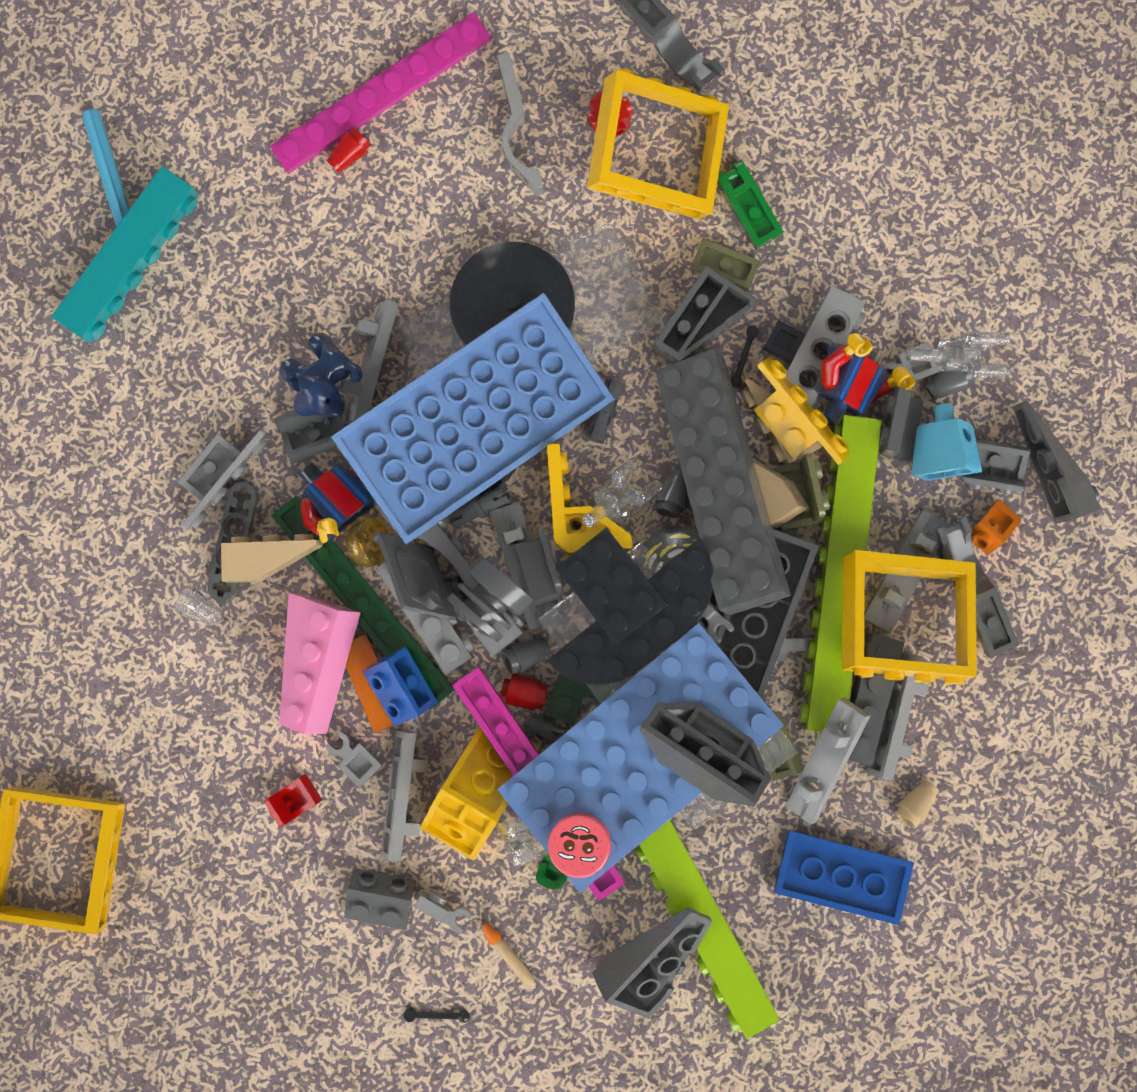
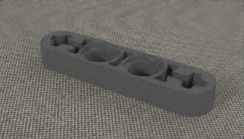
(225, 536)

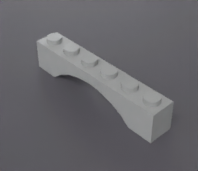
(453, 550)

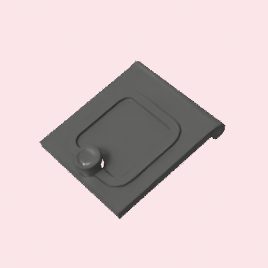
(415, 576)

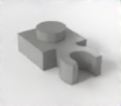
(917, 369)
(357, 762)

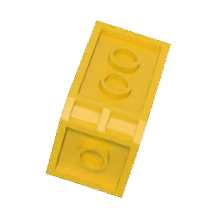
(564, 536)
(469, 798)

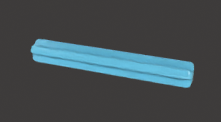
(106, 164)

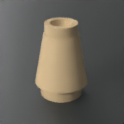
(917, 804)

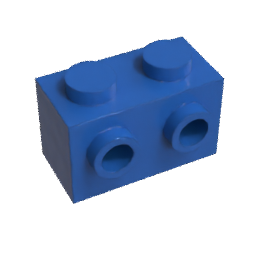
(400, 686)

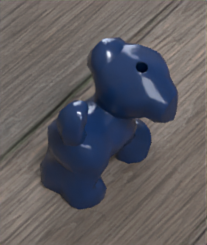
(317, 381)

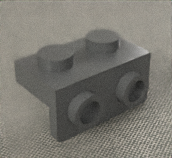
(902, 421)
(307, 434)
(1001, 466)
(379, 898)

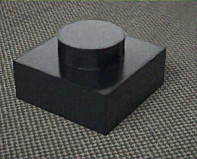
(784, 341)

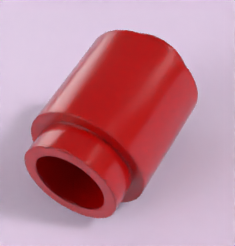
(524, 692)

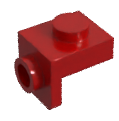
(292, 800)

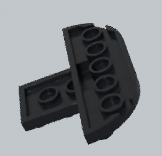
(632, 612)

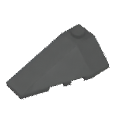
(1062, 480)
(643, 970)

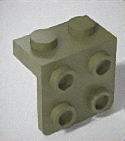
(805, 477)

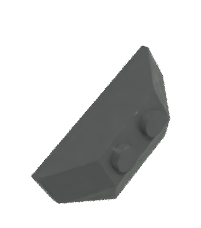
(706, 752)

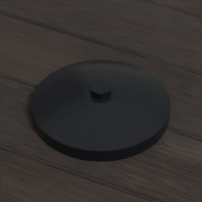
(502, 282)

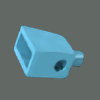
(945, 447)

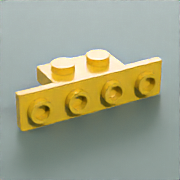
(793, 418)

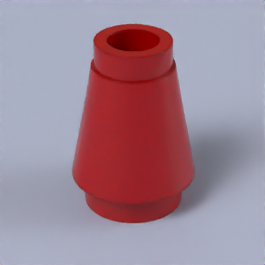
(348, 150)

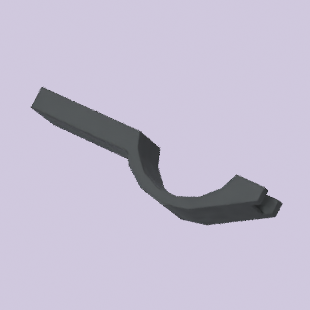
(671, 43)
(991, 618)

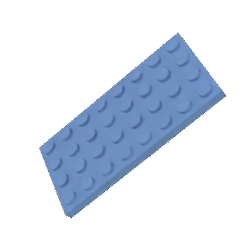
(473, 418)
(608, 765)

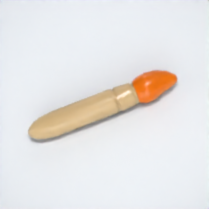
(494, 937)

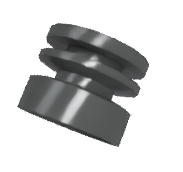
(489, 600)

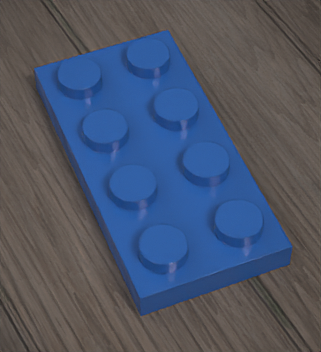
(843, 877)

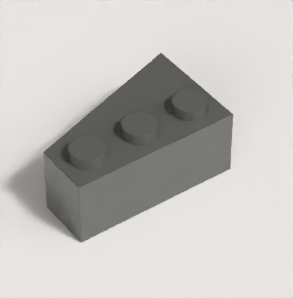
(703, 316)

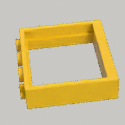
(643, 192)
(964, 575)
(103, 868)

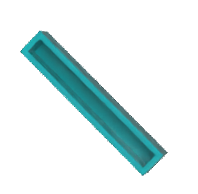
(126, 255)

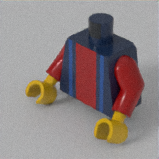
(854, 380)
(332, 500)

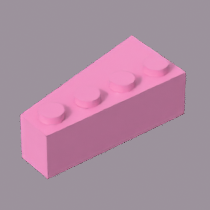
(314, 661)

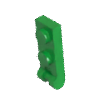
(749, 205)

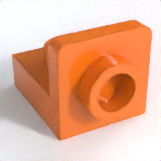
(994, 527)

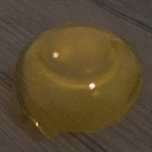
(357, 540)

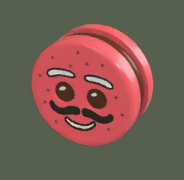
(579, 845)

